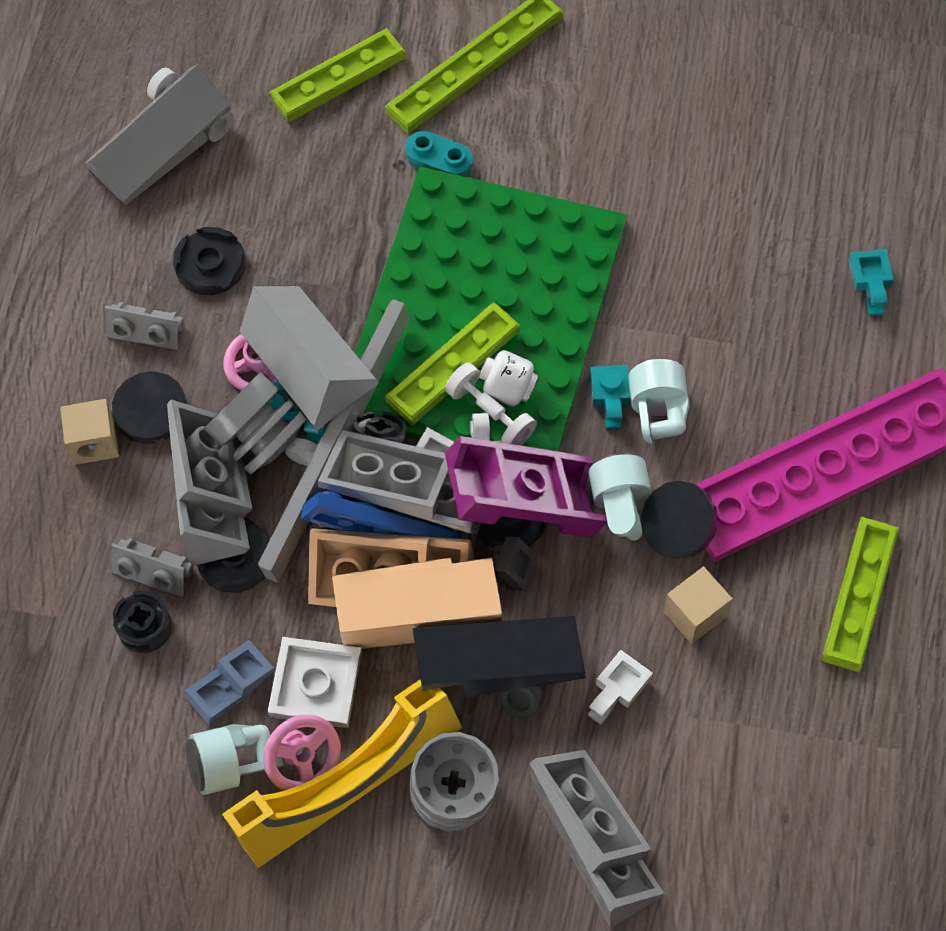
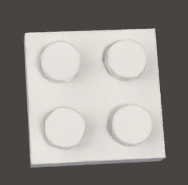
(315, 681)

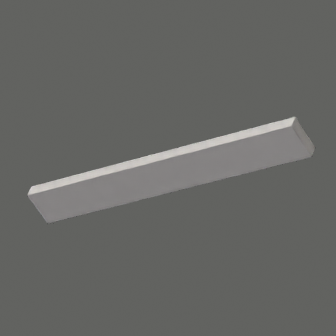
(291, 525)

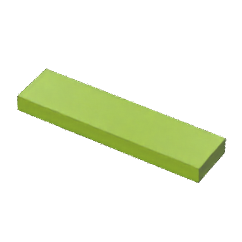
(337, 75)
(472, 345)
(859, 594)

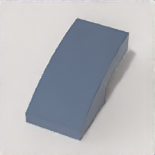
(230, 683)

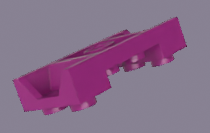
(521, 483)

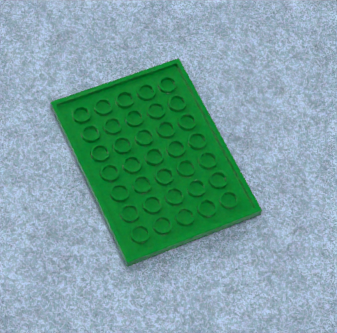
(487, 244)

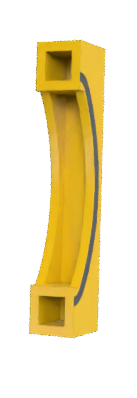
(277, 820)

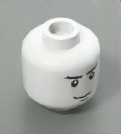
(508, 378)

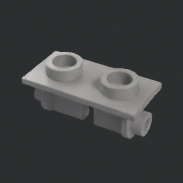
(138, 326)
(137, 562)

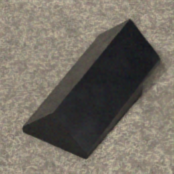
(499, 655)

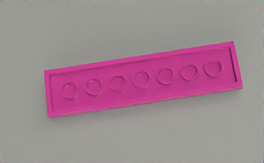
(827, 464)

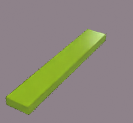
(472, 63)

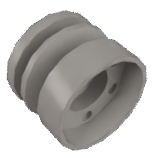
(256, 424)
(460, 758)

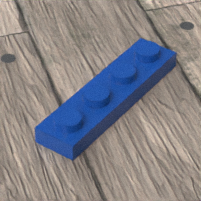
(334, 512)

